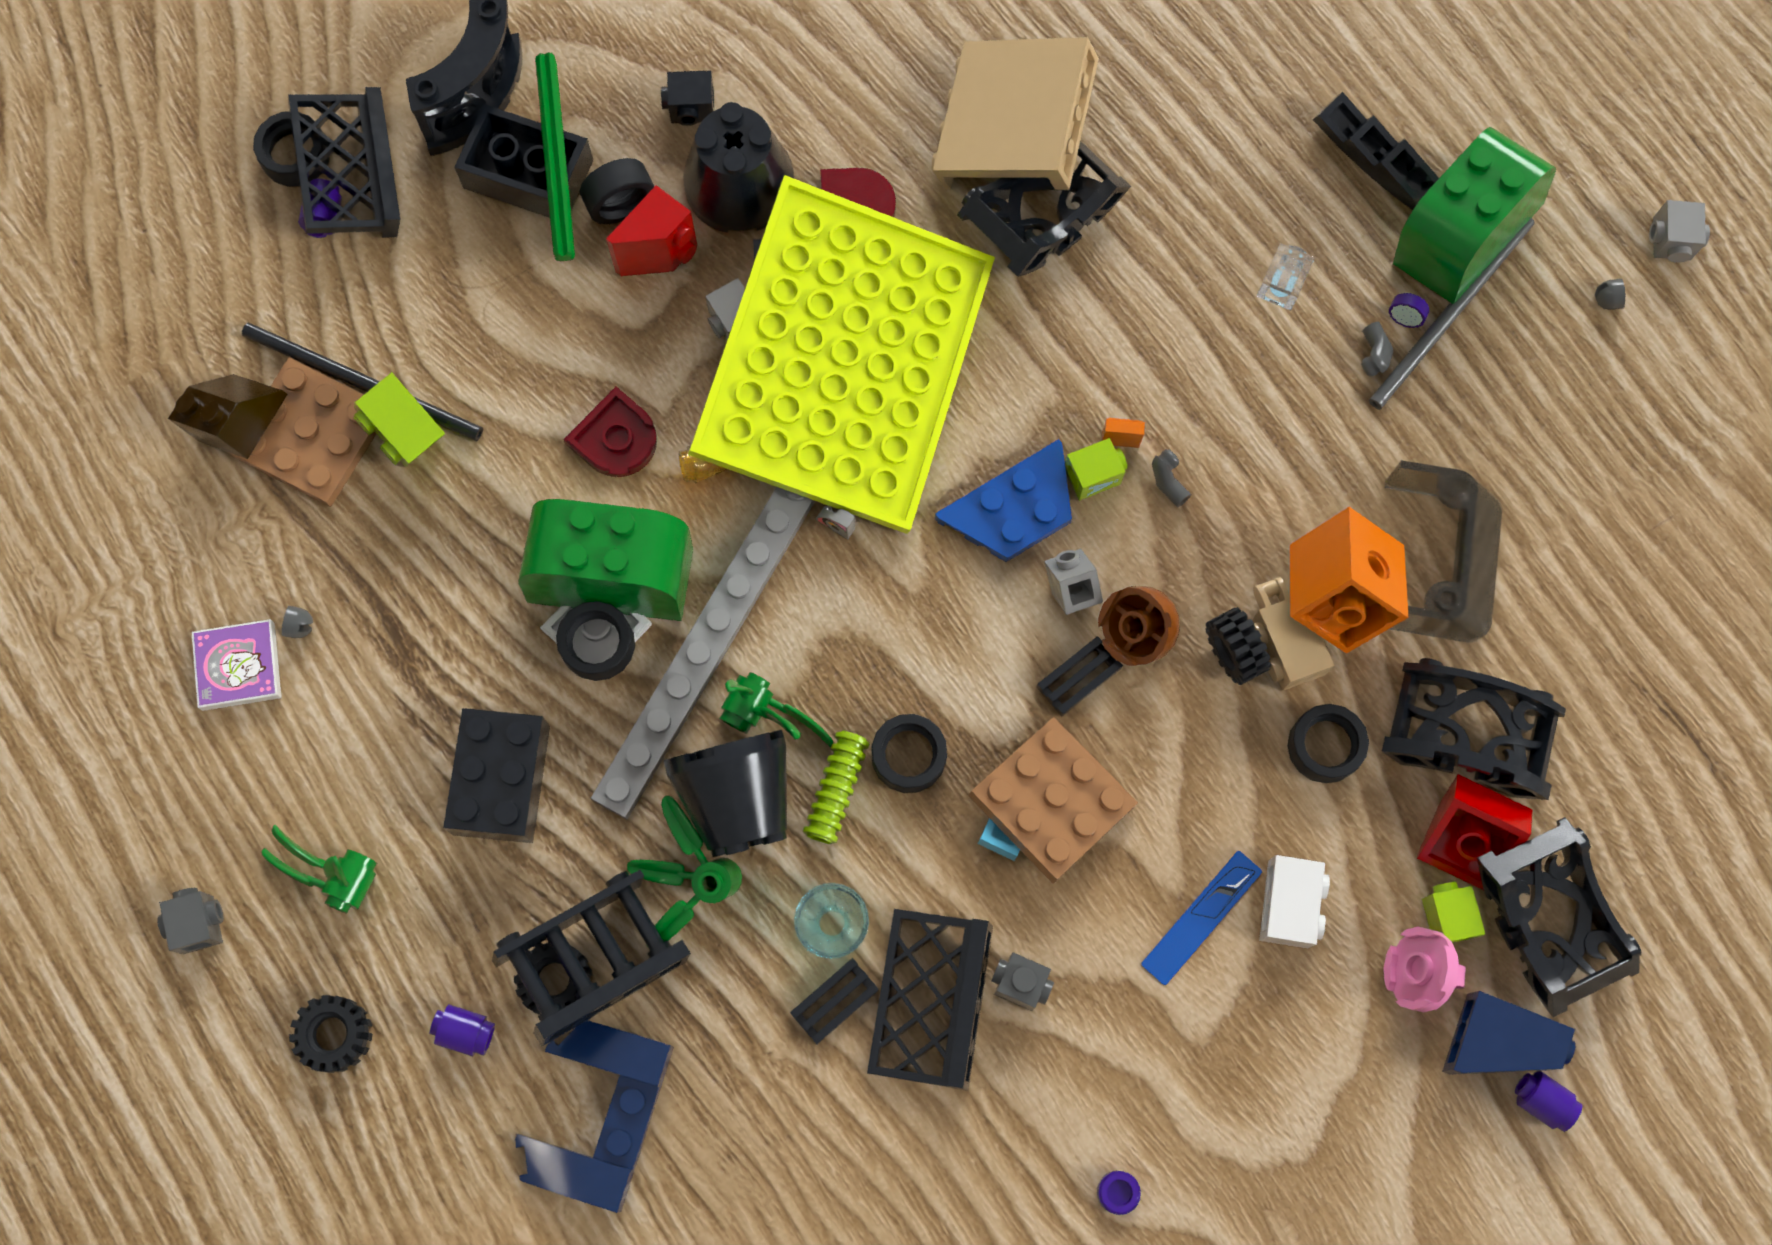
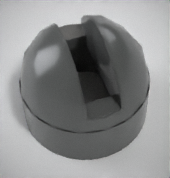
(1611, 294)
(296, 623)

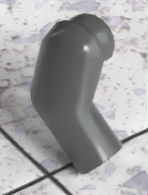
(1381, 350)
(1165, 479)

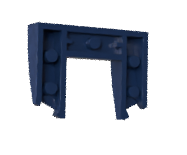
(608, 1174)

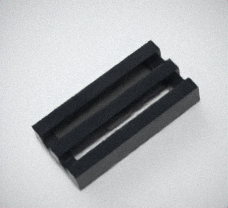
(1103, 656)
(861, 977)

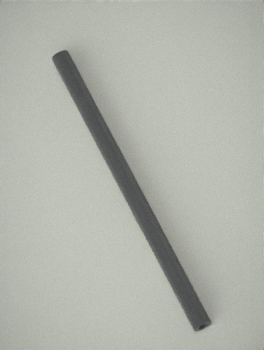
(1440, 325)

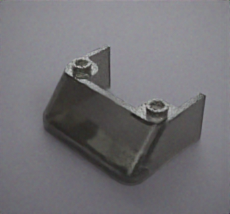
(1465, 606)

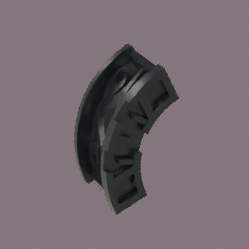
(481, 65)
(1025, 248)
(1516, 776)
(1549, 974)

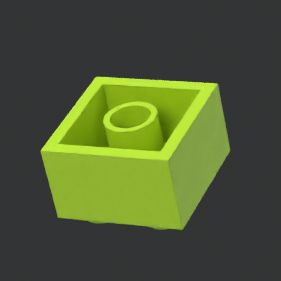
(397, 420)

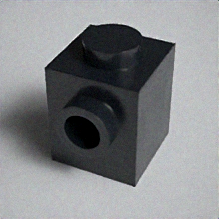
(688, 96)

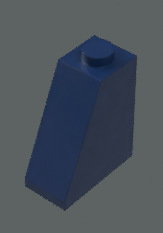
(1506, 1038)

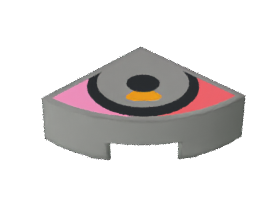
(840, 521)

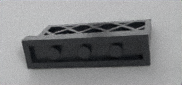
(376, 155)
(966, 1002)

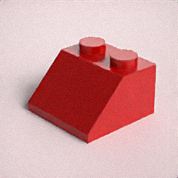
(653, 236)
(1470, 824)

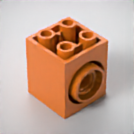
(1348, 580)

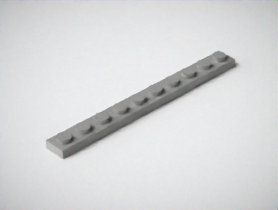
(701, 652)

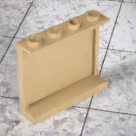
(1016, 110)

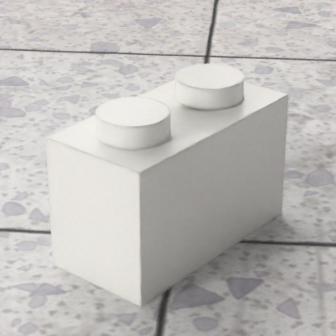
(1294, 902)

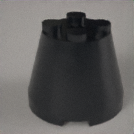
(735, 169)
(735, 792)

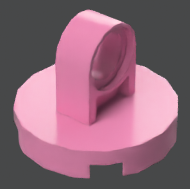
(1423, 969)

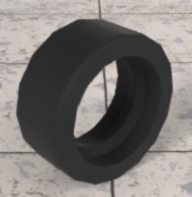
(268, 135)
(615, 190)
(581, 615)
(1345, 719)
(915, 723)

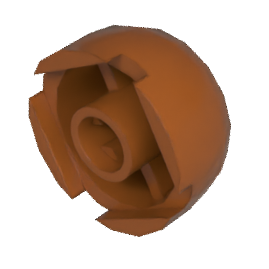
(1139, 625)

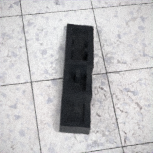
(1376, 152)

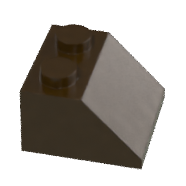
(228, 412)

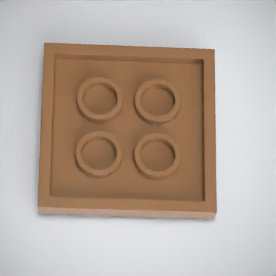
(312, 436)
(1053, 799)

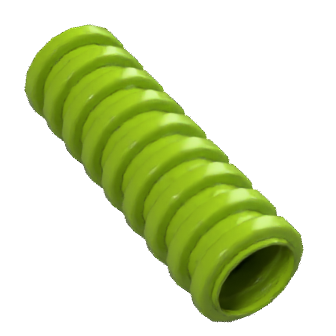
(836, 787)

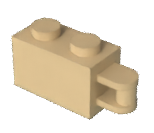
(1294, 649)

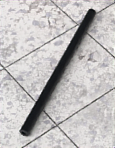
(352, 376)

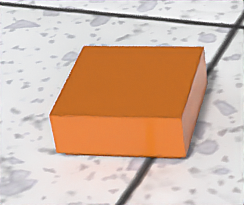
(1124, 432)

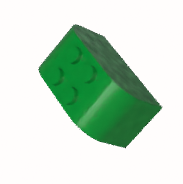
(1472, 213)
(606, 555)

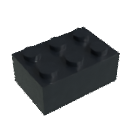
(508, 162)
(497, 775)

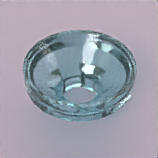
(825, 899)

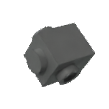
(190, 921)
(1022, 981)

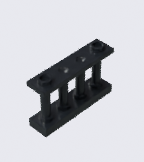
(590, 997)

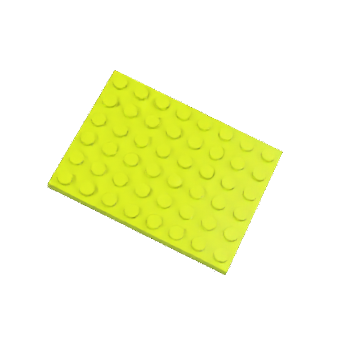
(843, 356)

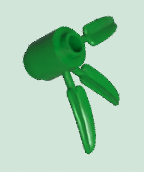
(748, 703)
(346, 877)
(703, 884)

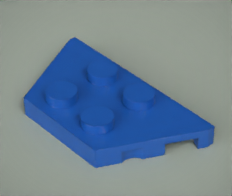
(1015, 506)

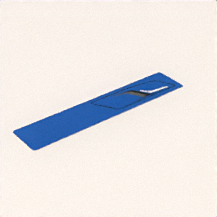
(1201, 918)

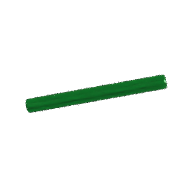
(555, 157)

